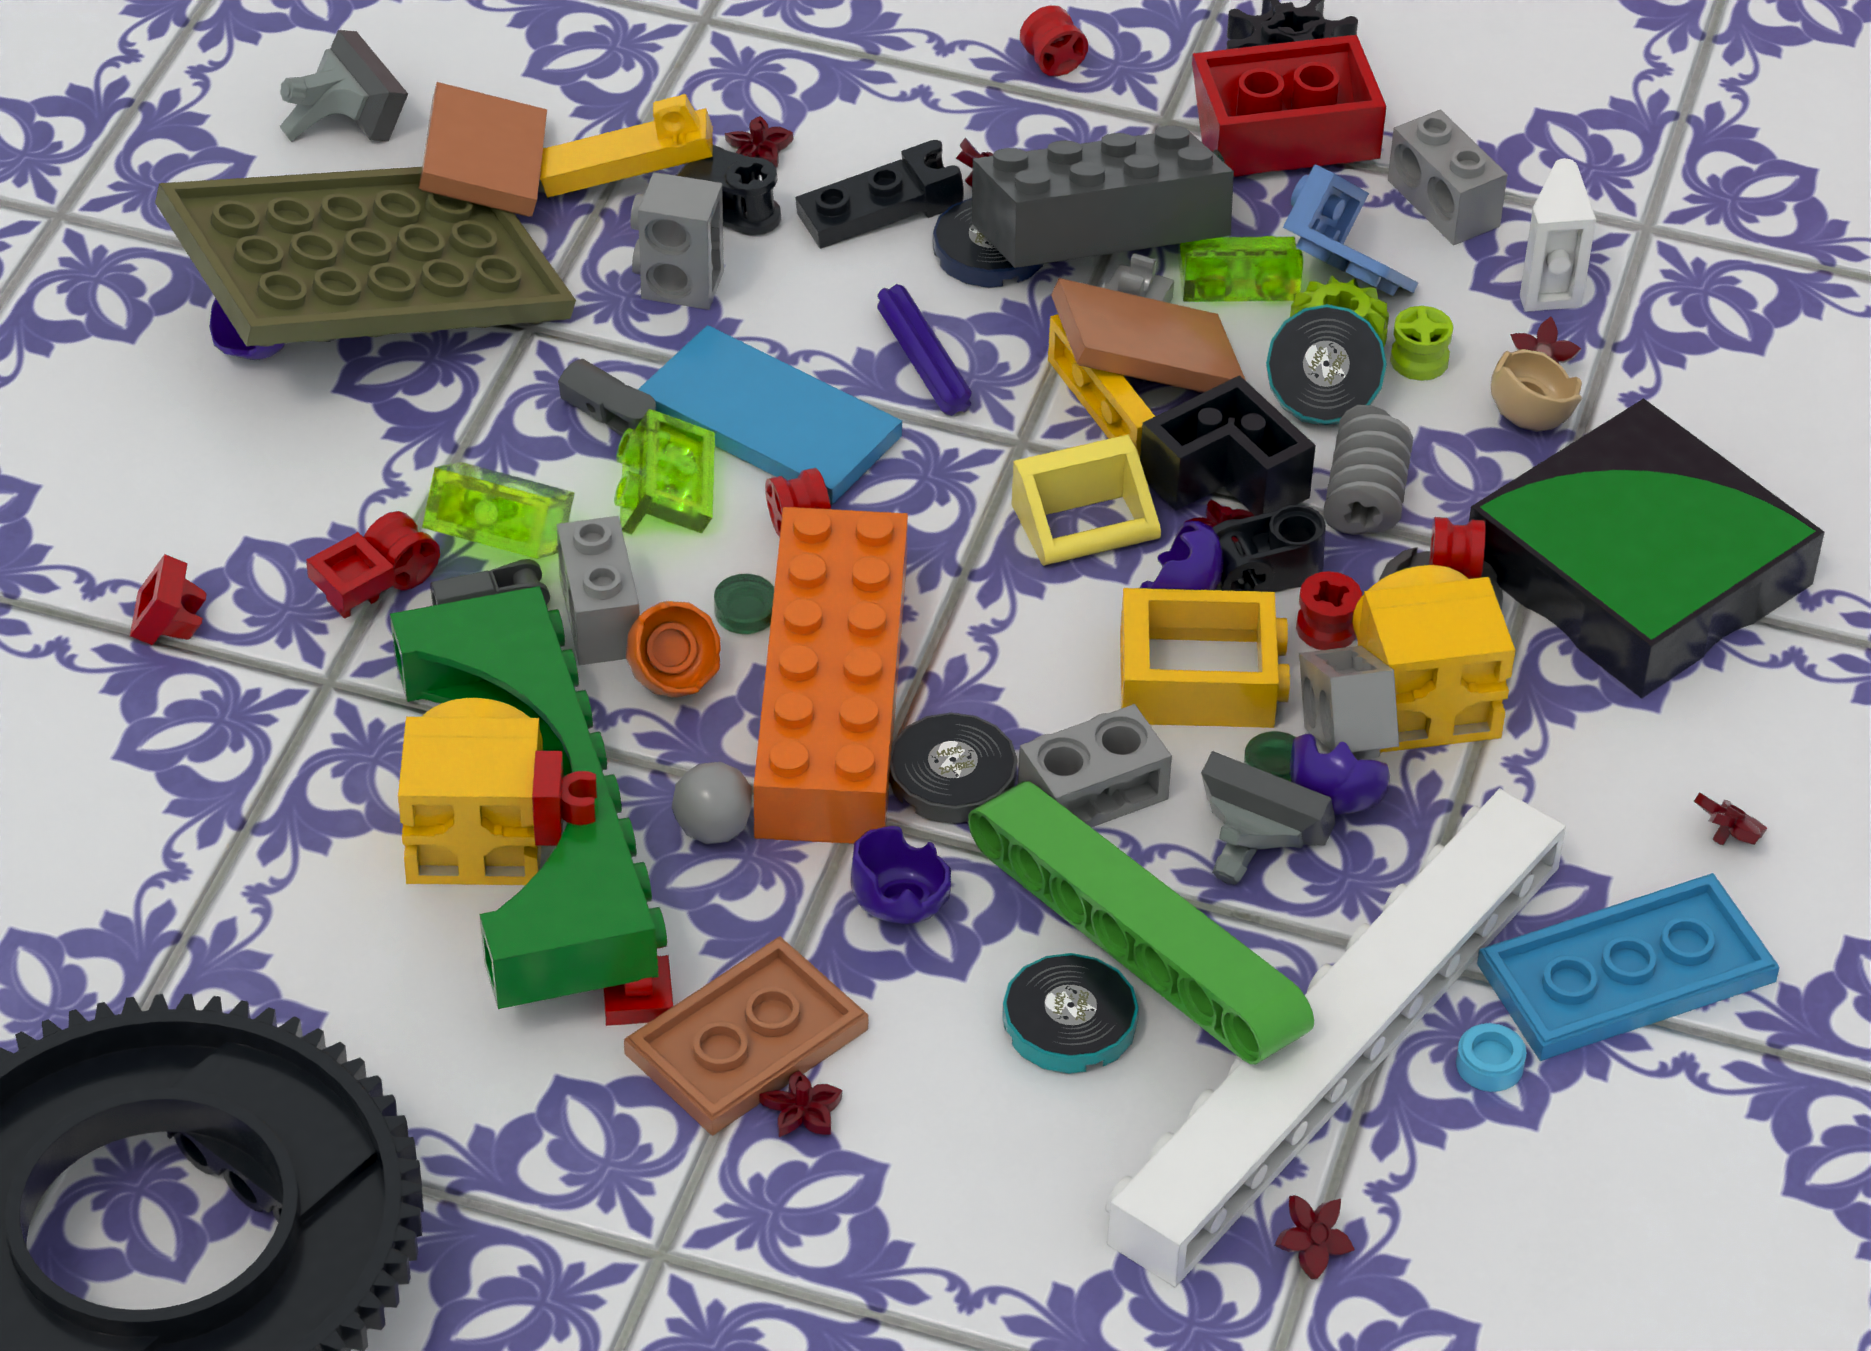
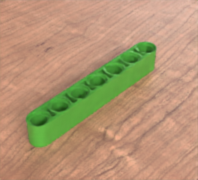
(1142, 923)

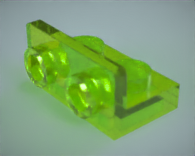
(1240, 269)
(666, 473)

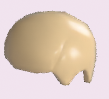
(1534, 390)

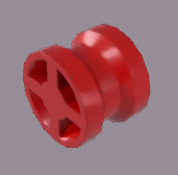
(1053, 40)
(802, 492)
(1458, 546)
(409, 551)
(1327, 610)

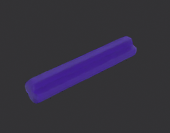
(924, 350)

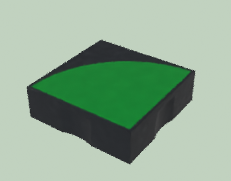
(1645, 546)

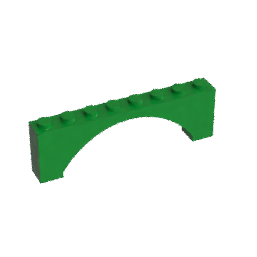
(587, 909)

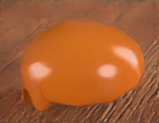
(673, 649)

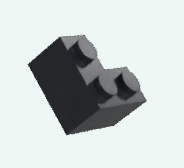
(1230, 442)

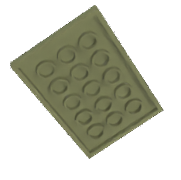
(358, 256)

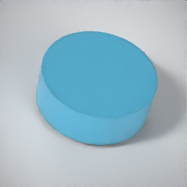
(1491, 1057)

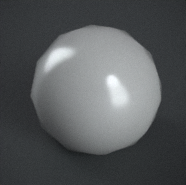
(712, 802)

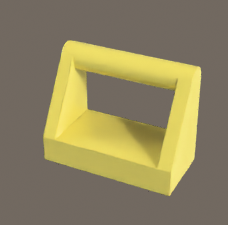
(1078, 479)

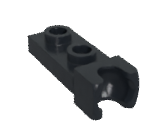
(882, 196)

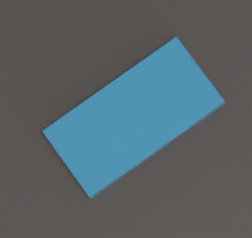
(772, 411)
(1627, 966)

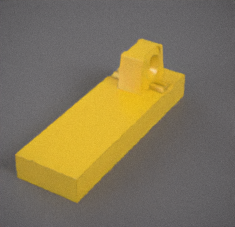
(672, 139)
(1102, 393)

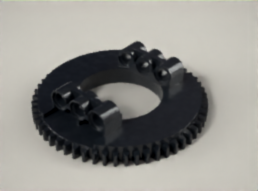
(242, 1100)

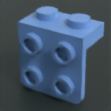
(1323, 217)

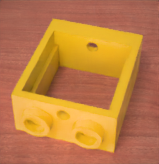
(1199, 695)

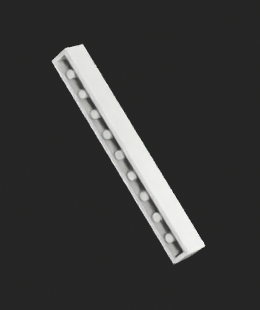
(1361, 1011)

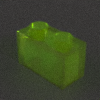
(496, 509)

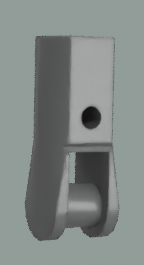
(604, 396)
(507, 578)

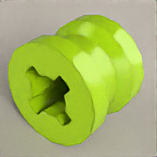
(1421, 343)

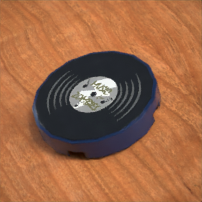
(968, 253)

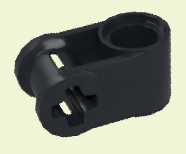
(741, 189)
(1272, 549)

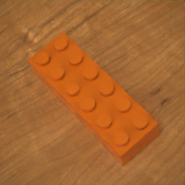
(831, 676)

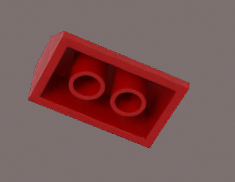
(1289, 105)

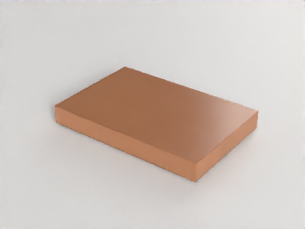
(483, 149)
(1145, 337)
(745, 1034)

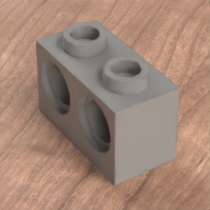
(1447, 177)
(679, 240)
(597, 587)
(1349, 700)
(1100, 766)

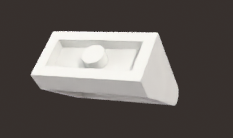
(1558, 242)

